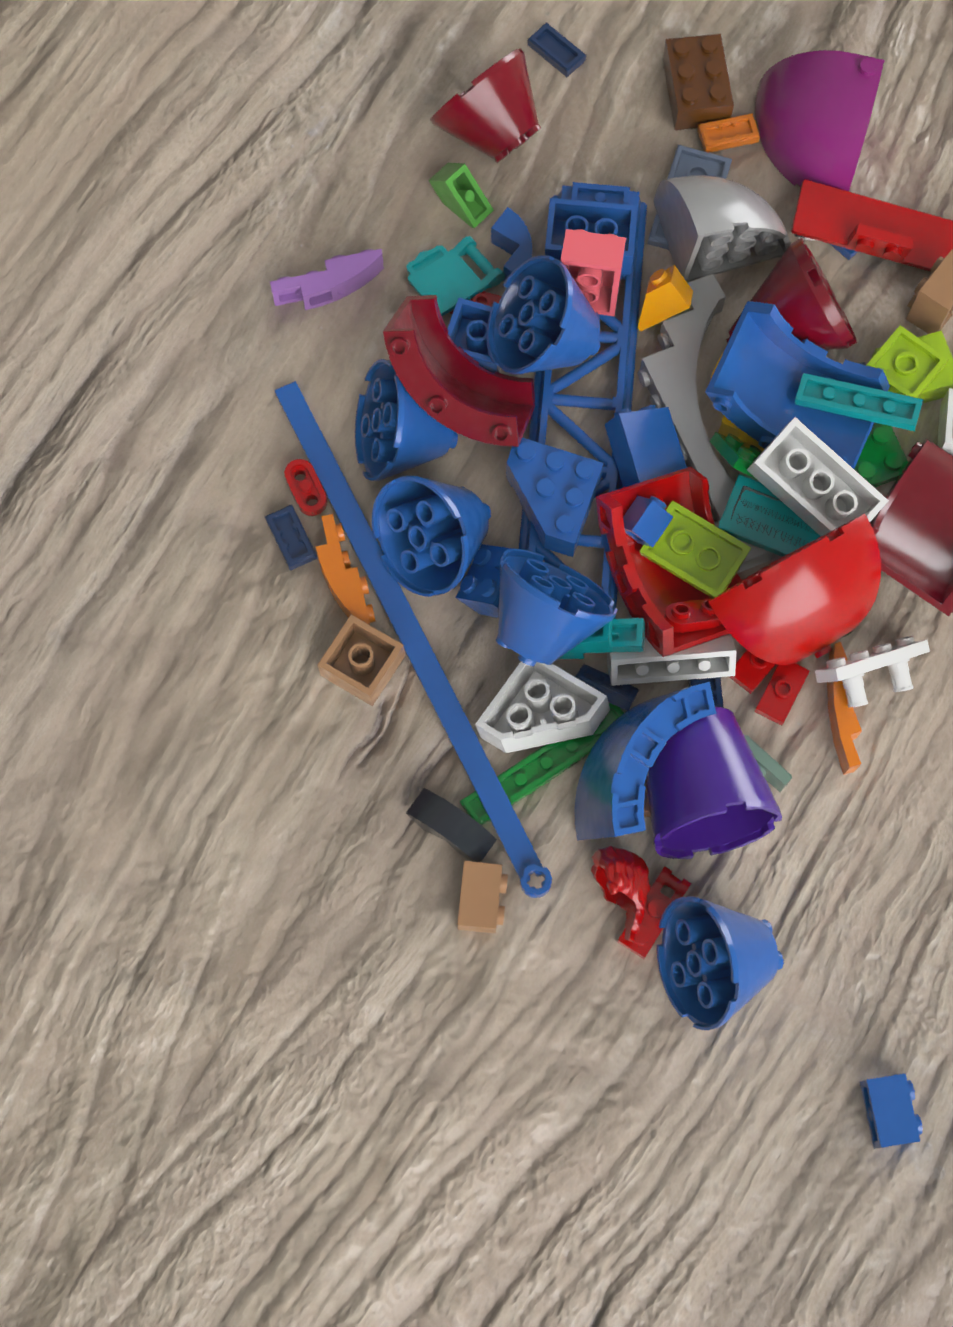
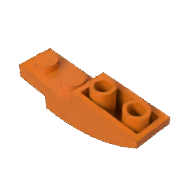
(341, 579)

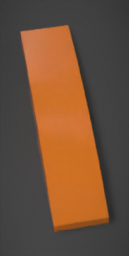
(843, 720)

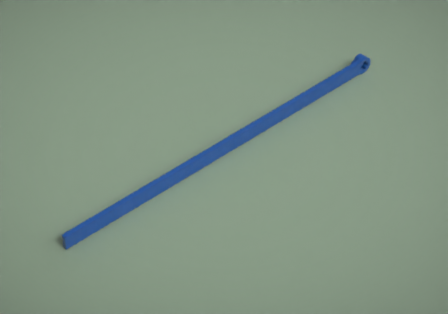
(415, 644)

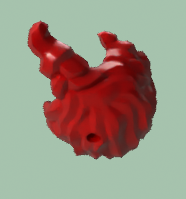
(624, 883)

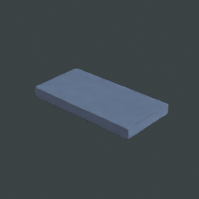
(688, 163)

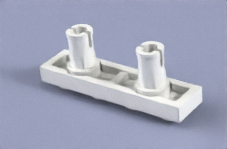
(860, 662)

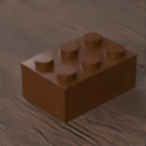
(697, 80)

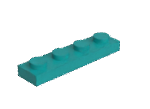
(859, 402)

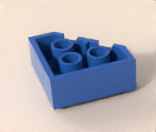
(554, 491)

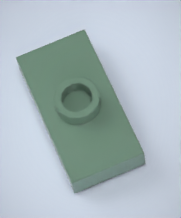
(772, 770)

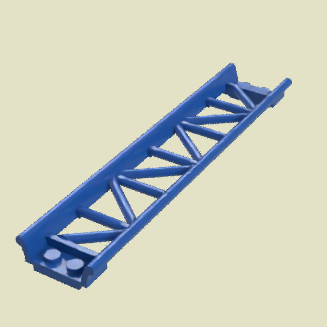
(624, 343)

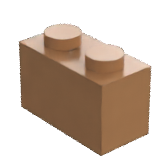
(480, 897)

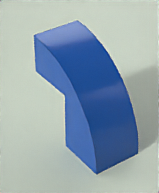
(514, 238)

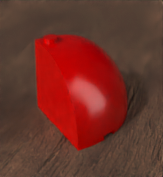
(806, 596)

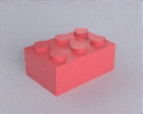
(596, 266)

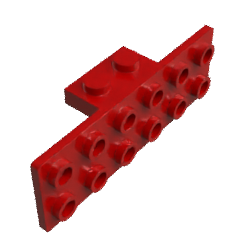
(871, 226)

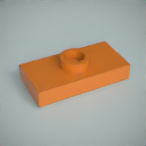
(728, 133)

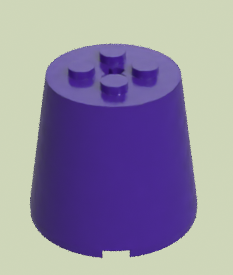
(708, 791)

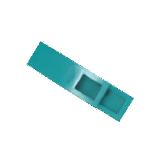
(615, 636)

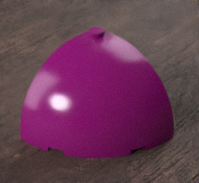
(817, 114)

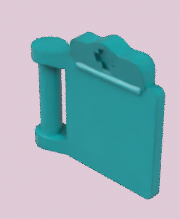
(449, 276)

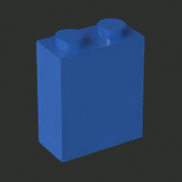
(644, 444)

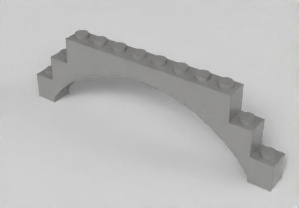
(672, 384)

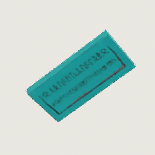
(763, 519)

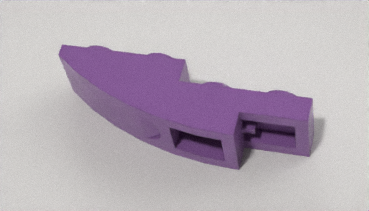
(339, 280)

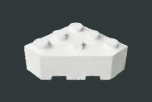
(541, 708)

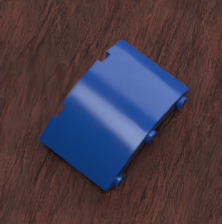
(762, 374)
(614, 774)

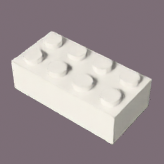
(814, 480)

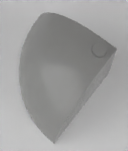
(717, 225)

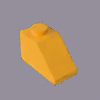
(665, 297)

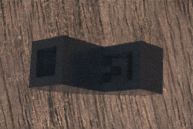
(452, 825)

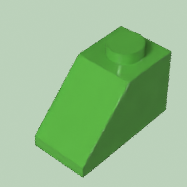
(461, 193)

